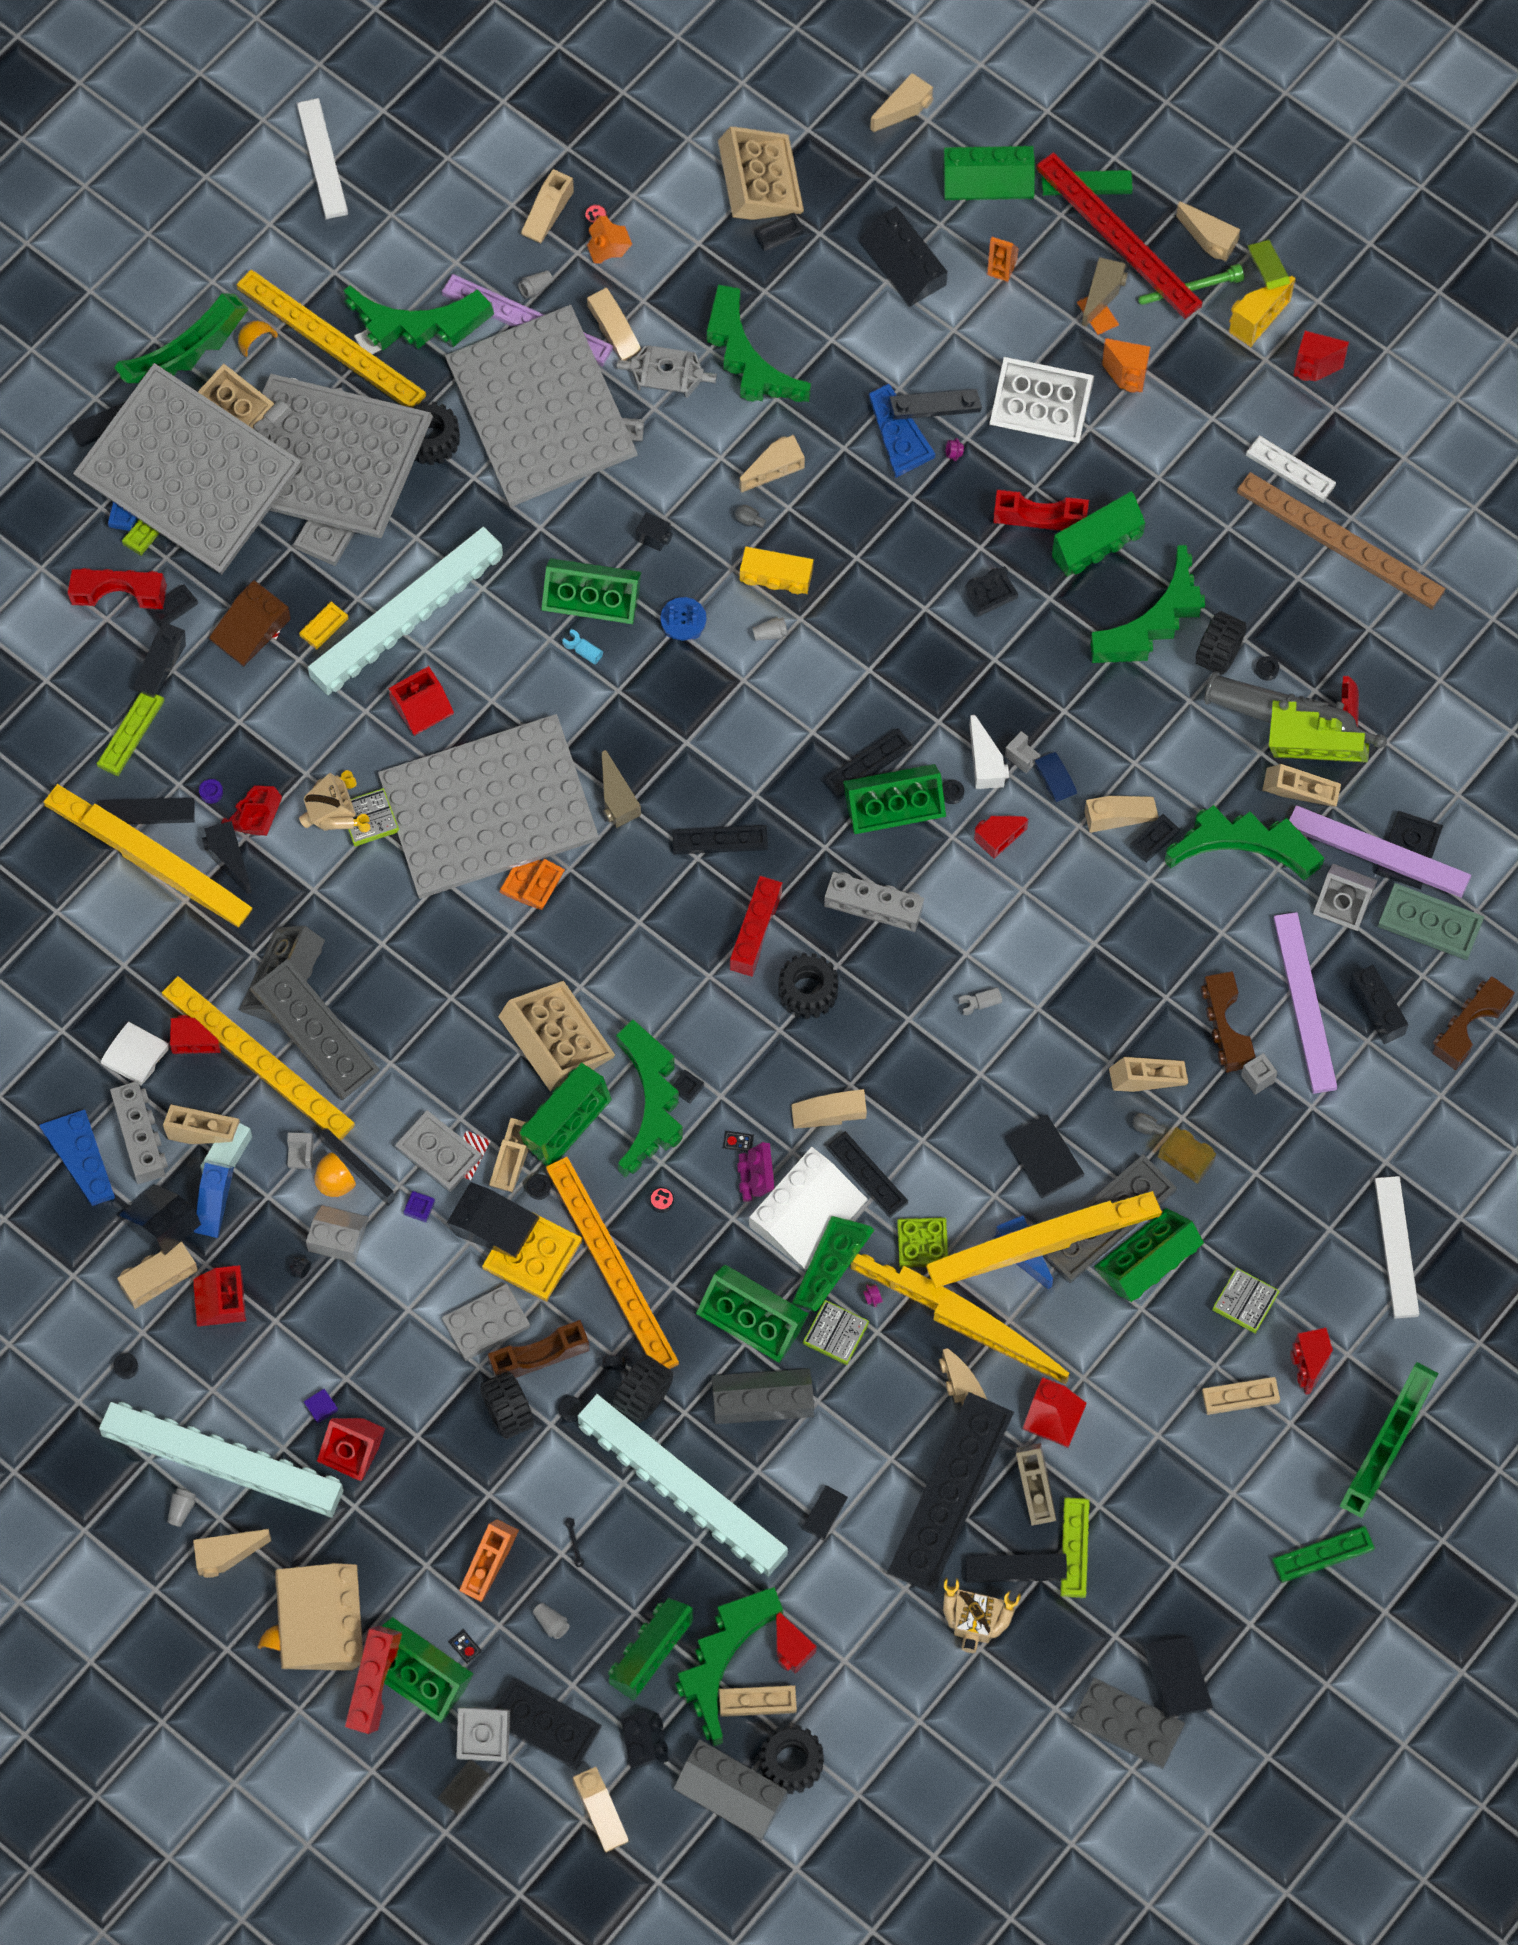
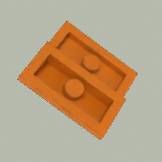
(532, 883)

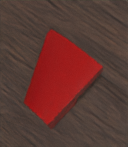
(1350, 697)
(256, 811)

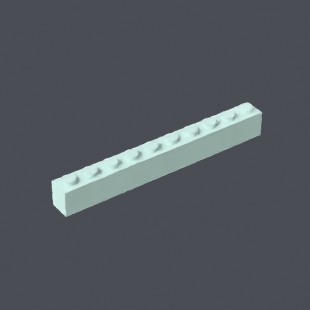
(405, 611)
(222, 1459)
(682, 1485)

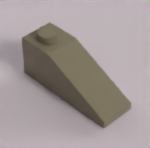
(1104, 288)
(619, 800)
(1036, 1483)

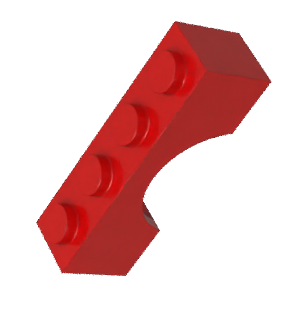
(1016, 510)
(89, 586)
(755, 924)
(377, 1657)

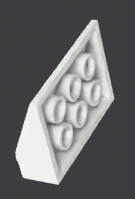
(1041, 399)
(802, 1206)

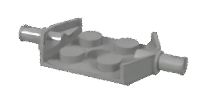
(681, 378)

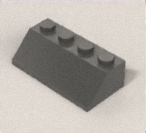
(293, 943)
(762, 1396)
(730, 1790)

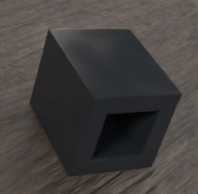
(654, 532)

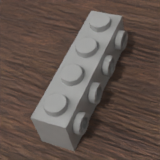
(874, 901)
(138, 1133)

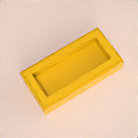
(323, 625)

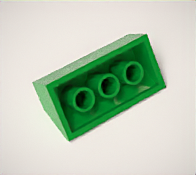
(988, 173)
(1098, 535)
(591, 591)
(895, 798)
(566, 1114)
(1149, 1254)
(751, 1313)
(651, 1648)
(425, 1674)

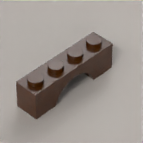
(1220, 994)
(1489, 1001)
(560, 1345)

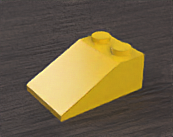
(1258, 311)

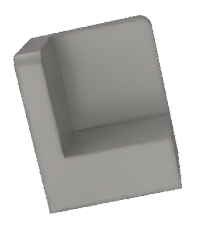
(1020, 753)
(1259, 1073)
(300, 1150)

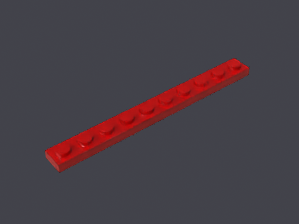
(1119, 235)

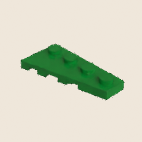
(832, 1257)

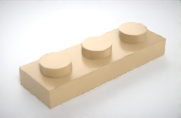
(1241, 1395)
(757, 1701)

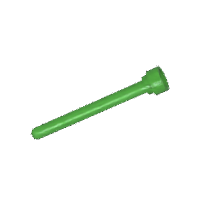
(1234, 274)

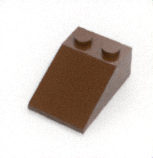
(250, 623)

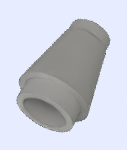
(534, 284)
(771, 629)
(180, 1507)
(551, 1621)

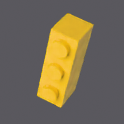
(776, 570)

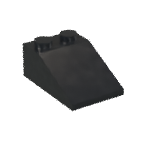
(161, 1218)
(492, 1220)

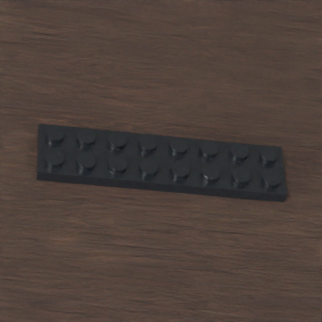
(950, 1493)

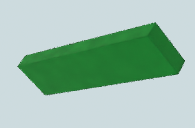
(1099, 182)
(1323, 1554)

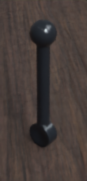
(570, 1523)

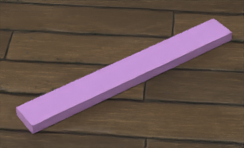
(515, 313)
(1380, 852)
(1305, 1003)

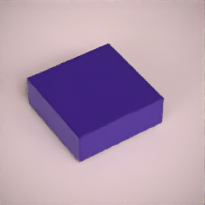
(419, 1206)
(320, 1406)

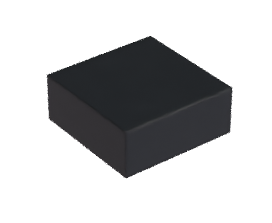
(688, 1086)

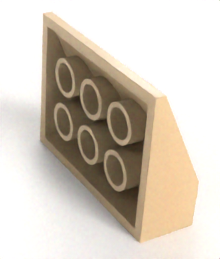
(759, 173)
(236, 396)
(554, 1033)
(319, 1617)

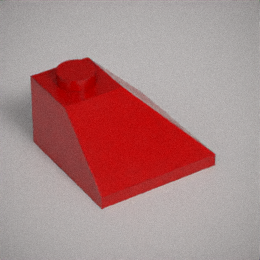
(1054, 1413)
(350, 1446)

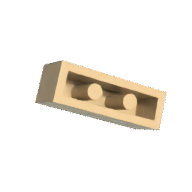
(156, 1275)

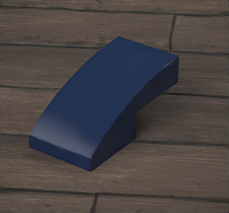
(1056, 776)

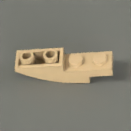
(959, 1376)

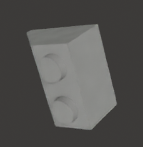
(1345, 897)
(336, 1233)

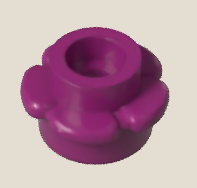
(954, 449)
(872, 1295)

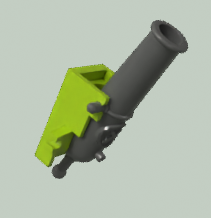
(1298, 725)

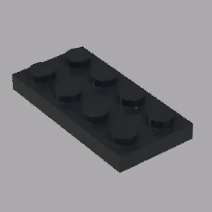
(548, 1724)

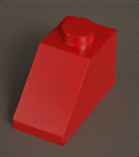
(999, 833)
(191, 1036)
(792, 1645)

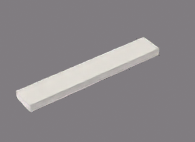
(322, 158)
(1396, 1247)

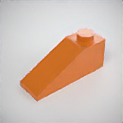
(1002, 259)
(488, 1559)

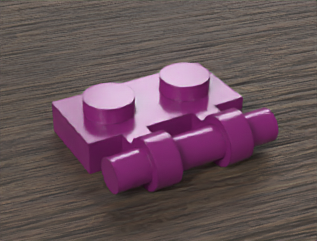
(759, 1165)

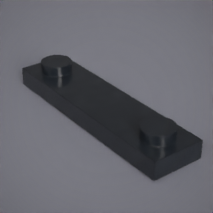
(935, 404)

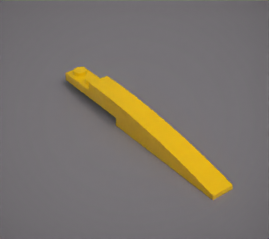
(148, 855)
(1043, 1238)
(961, 1315)

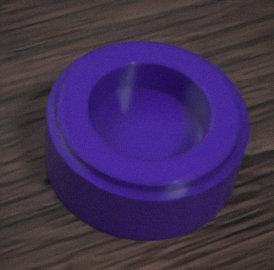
(211, 791)

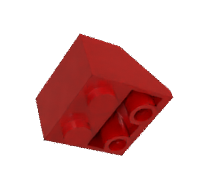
(420, 701)
(220, 1296)
(1312, 1355)

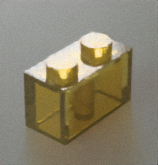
(1187, 1155)

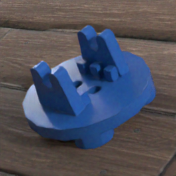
(672, 619)

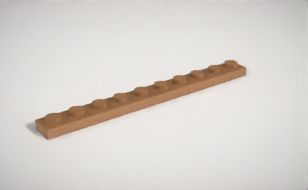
(1341, 540)

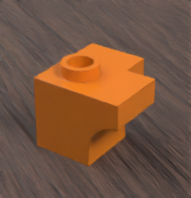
(607, 240)

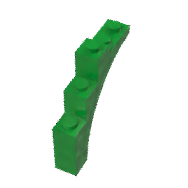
(449, 322)
(185, 350)
(740, 357)
(1135, 639)
(1247, 833)
(657, 1126)
(1389, 1440)
(739, 1622)

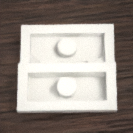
(134, 1053)

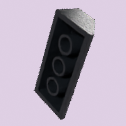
(903, 257)

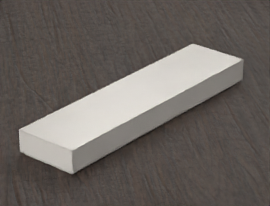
(1291, 469)

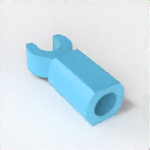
(583, 648)

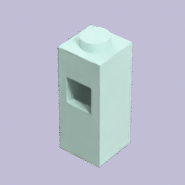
(229, 1152)

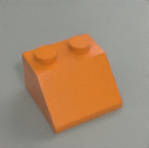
(1126, 363)

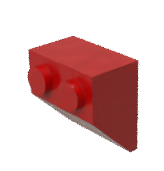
(1319, 356)

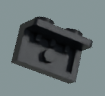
(990, 591)
(644, 1739)

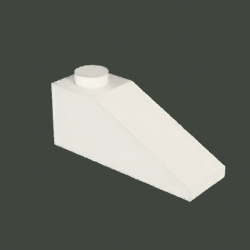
(987, 759)

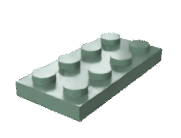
(1431, 921)

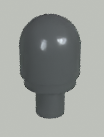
(749, 516)
(1147, 1124)

